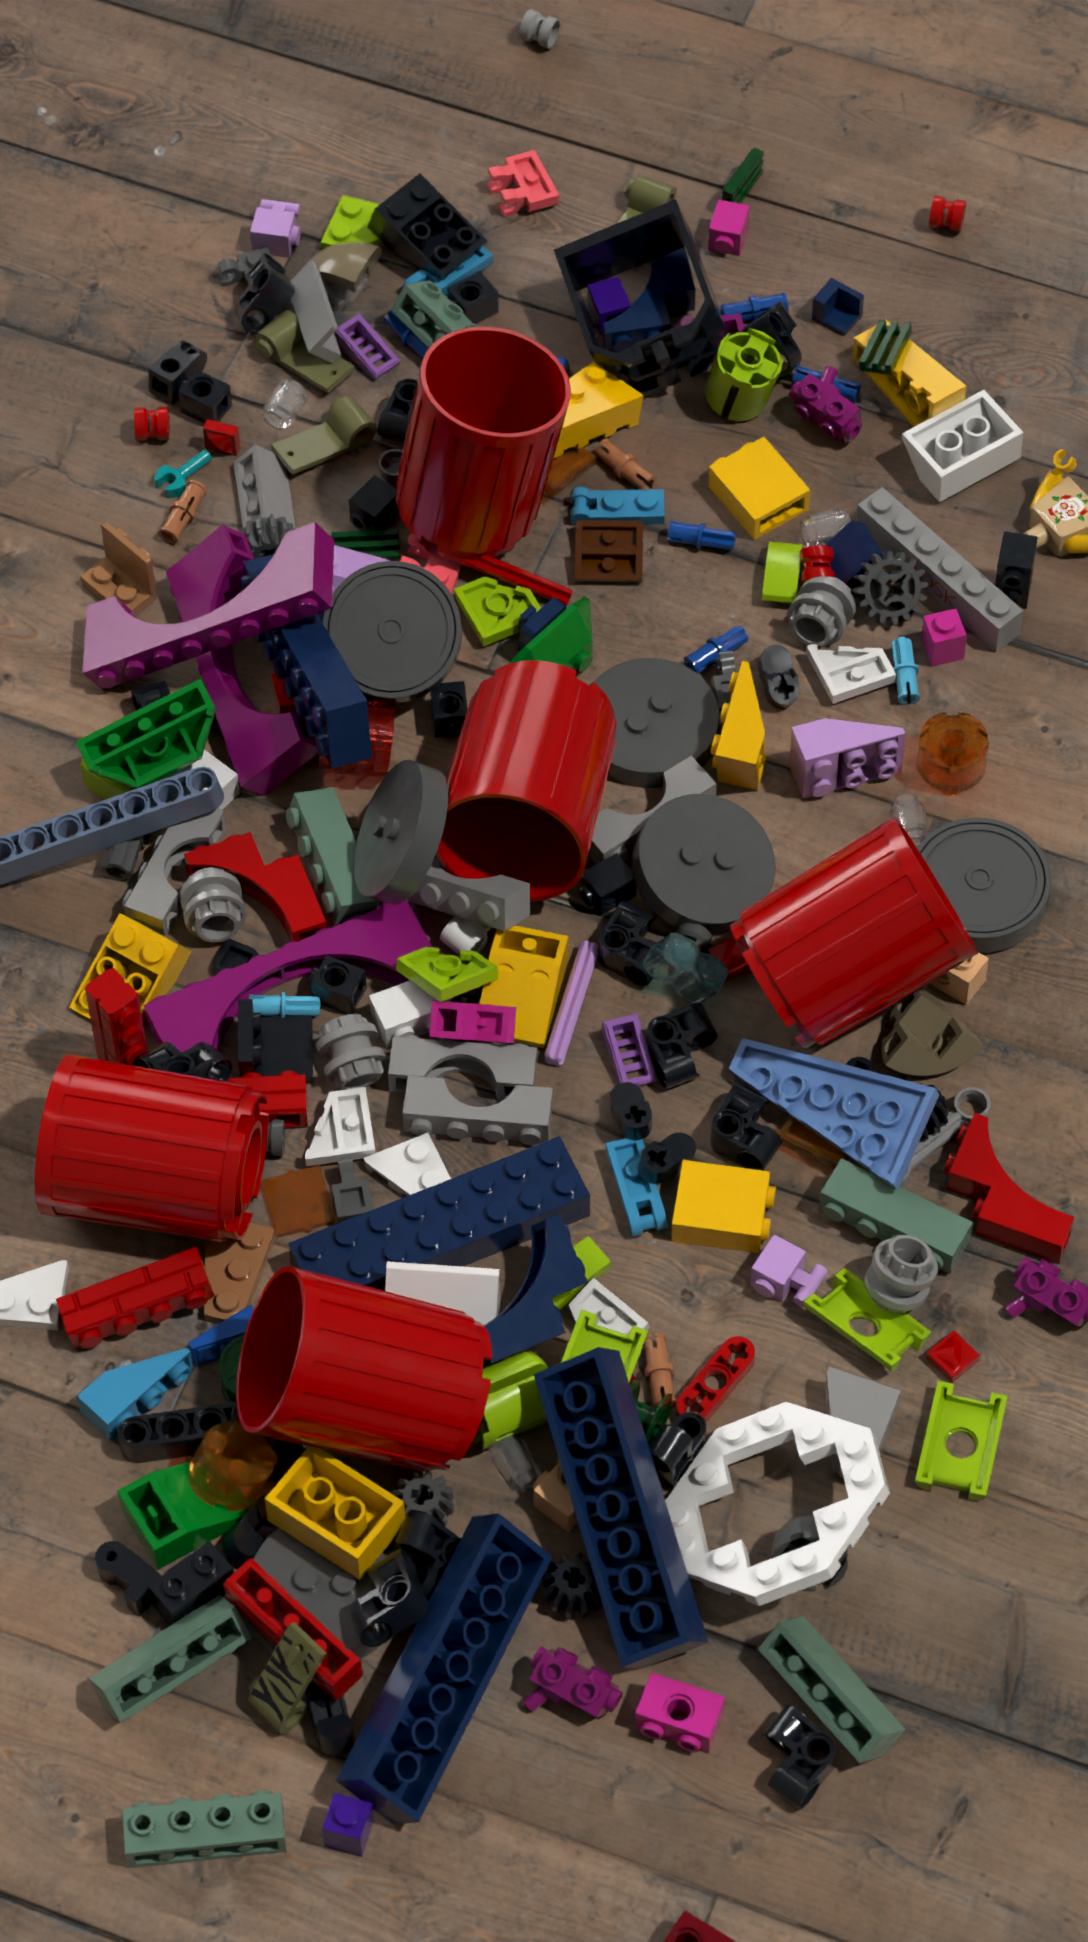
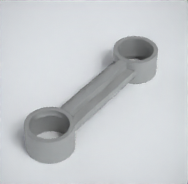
(955, 1121)

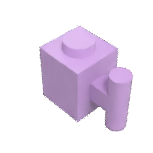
(276, 227)
(781, 1268)

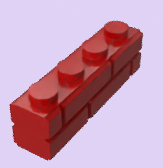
(115, 1018)
(284, 1093)
(135, 1298)
(273, 1609)

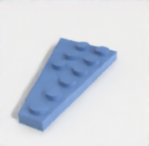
(853, 1109)

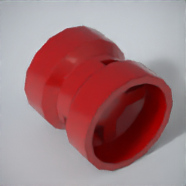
(954, 216)
(159, 423)
(816, 562)

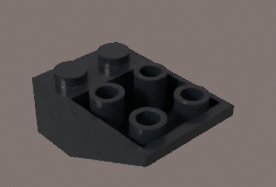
(425, 228)

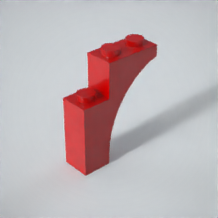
(277, 886)
(1002, 1207)

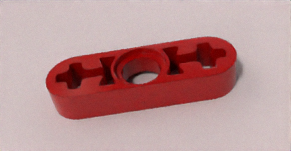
(718, 1366)

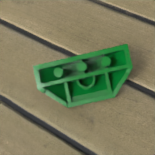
(564, 640)
(152, 739)

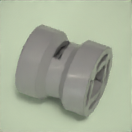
(539, 28)

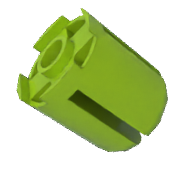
(753, 380)
(513, 1398)

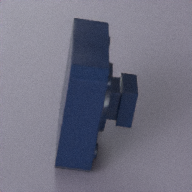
(851, 548)
(535, 622)

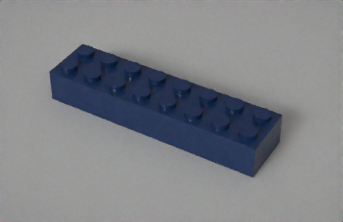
(318, 682)
(451, 1220)
(620, 1508)
(444, 1669)

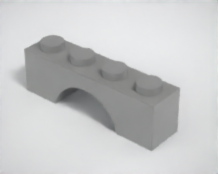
(619, 831)
(153, 898)
(488, 901)
(497, 1064)
(519, 1117)

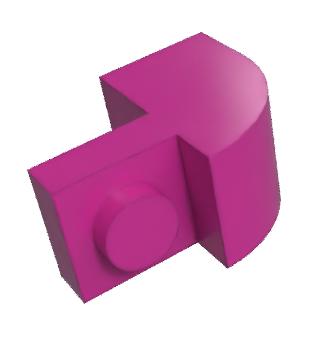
(472, 1021)

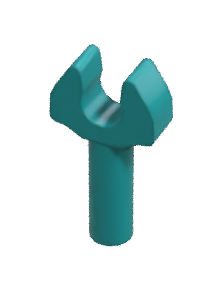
(178, 476)

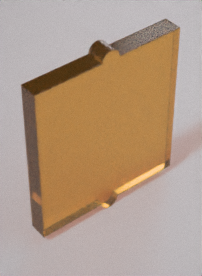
(299, 1201)

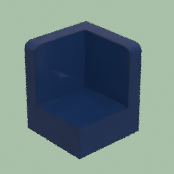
(837, 307)

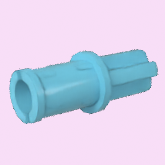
(905, 670)
(285, 1005)

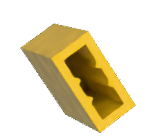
(758, 487)
(722, 1206)

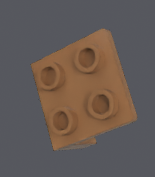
(123, 572)

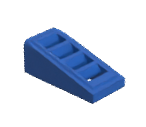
(210, 1344)

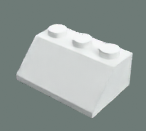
(963, 445)
(454, 1287)

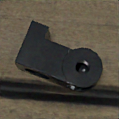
(173, 368)
(127, 1570)

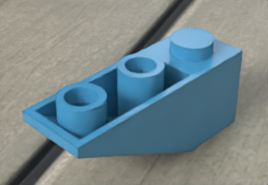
(132, 1389)

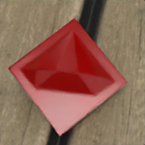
(221, 437)
(731, 955)
(953, 1356)

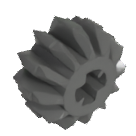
(265, 534)
(434, 1492)

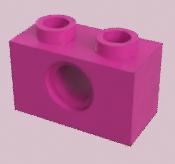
(668, 1695)

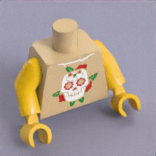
(1060, 511)

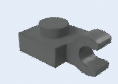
(236, 271)
(720, 683)
(350, 1196)

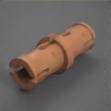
(625, 465)
(182, 511)
(659, 1369)

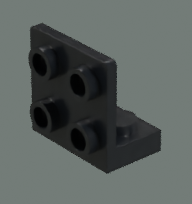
(274, 1043)

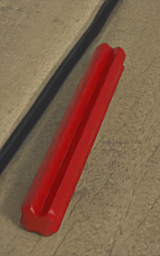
(516, 577)

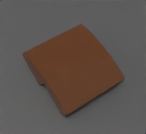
(608, 551)

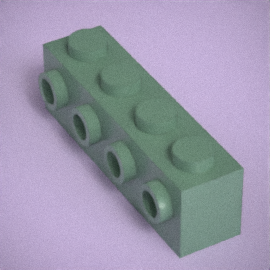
(429, 312)
(329, 851)
(884, 1213)
(170, 1658)
(831, 1689)
(204, 1829)

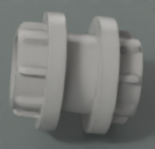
(821, 611)
(212, 904)
(352, 1057)
(901, 1274)

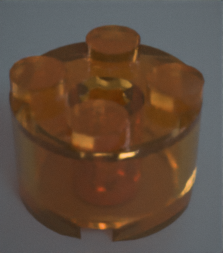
(952, 752)
(231, 1466)

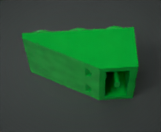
(171, 1516)

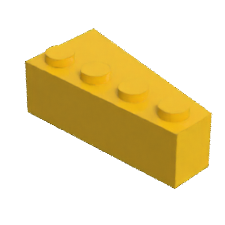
(918, 383)
(597, 407)

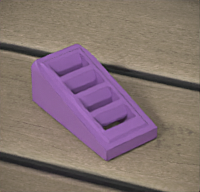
(366, 333)
(624, 1025)

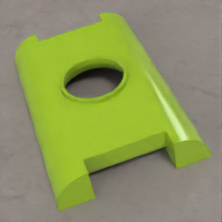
(851, 1300)
(589, 1335)
(965, 1415)

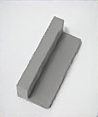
(315, 313)
(263, 486)

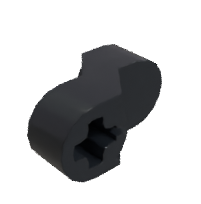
(778, 676)
(631, 1111)
(665, 1157)
(242, 1540)
(332, 1733)

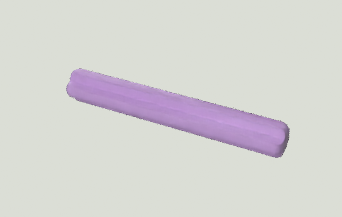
(571, 1003)

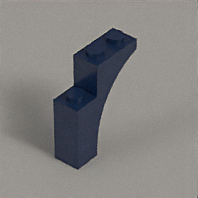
(667, 292)
(532, 1314)

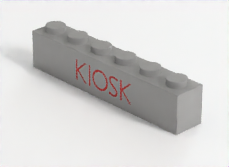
(949, 576)

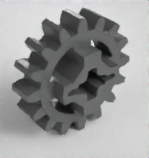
(901, 596)

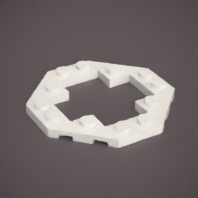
(837, 1525)

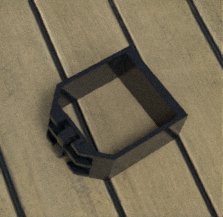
(622, 249)

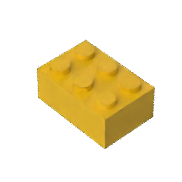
(335, 1511)

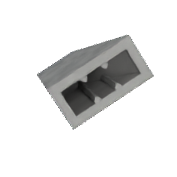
(860, 1403)

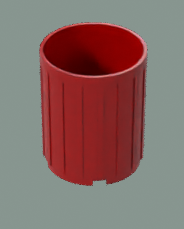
(480, 440)
(528, 778)
(852, 935)
(150, 1149)
(362, 1372)

